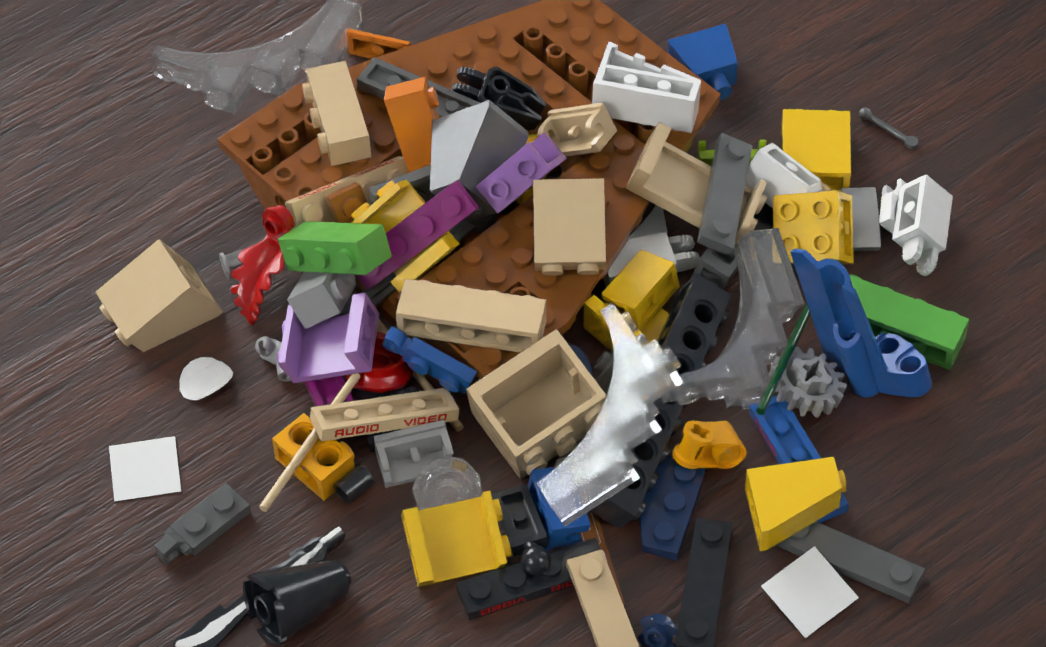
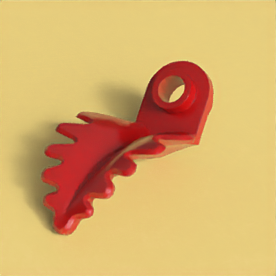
(260, 263)

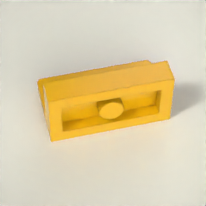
(643, 287)

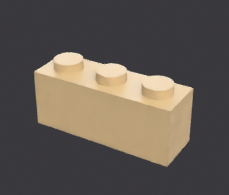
(336, 113)

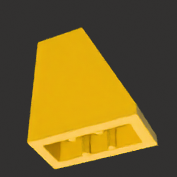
(791, 497)

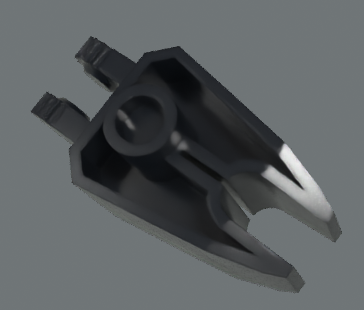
(505, 91)

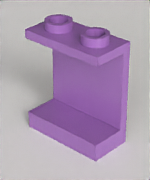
(519, 171)
(331, 347)

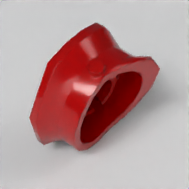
(387, 371)

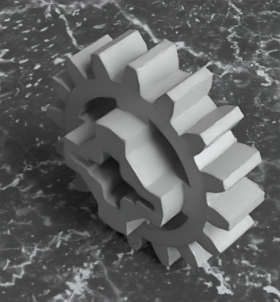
(809, 383)

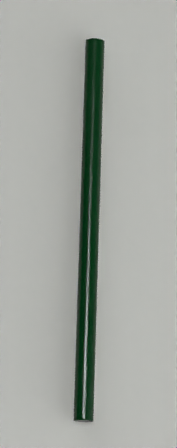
(781, 366)

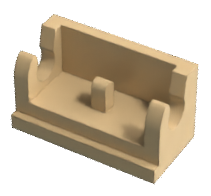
(579, 128)

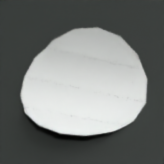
(203, 377)

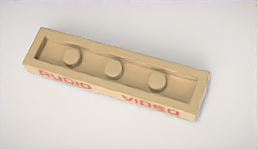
(314, 205)
(383, 414)

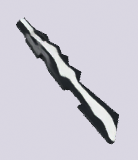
(220, 622)

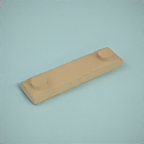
(601, 601)

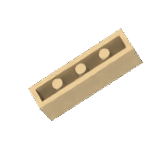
(470, 315)

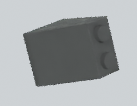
(472, 146)

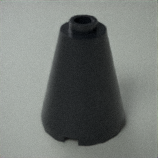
(293, 596)

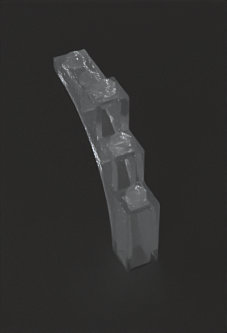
(269, 66)
(766, 300)
(604, 457)

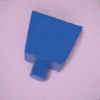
(709, 56)

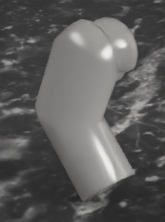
(268, 351)

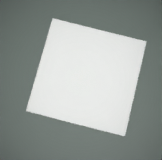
(144, 468)
(809, 592)

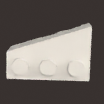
(644, 92)

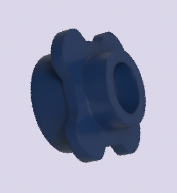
(657, 631)

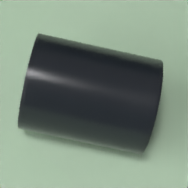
(354, 484)

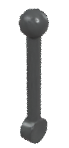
(911, 142)

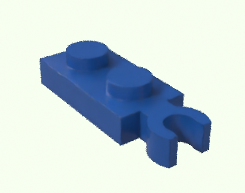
(429, 360)

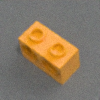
(312, 469)

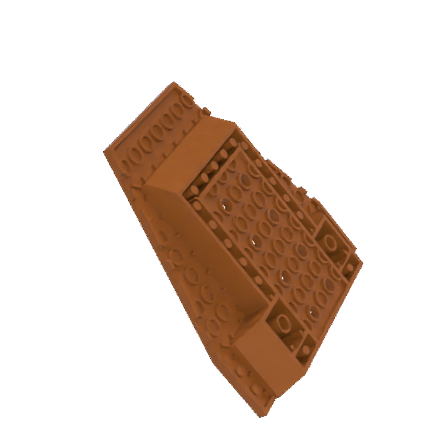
(548, 47)

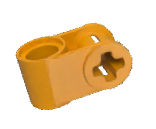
(709, 446)

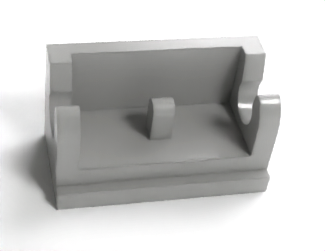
(408, 450)

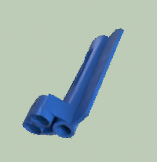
(870, 362)

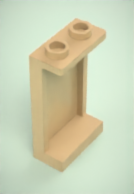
(681, 183)

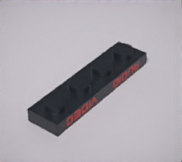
(515, 586)

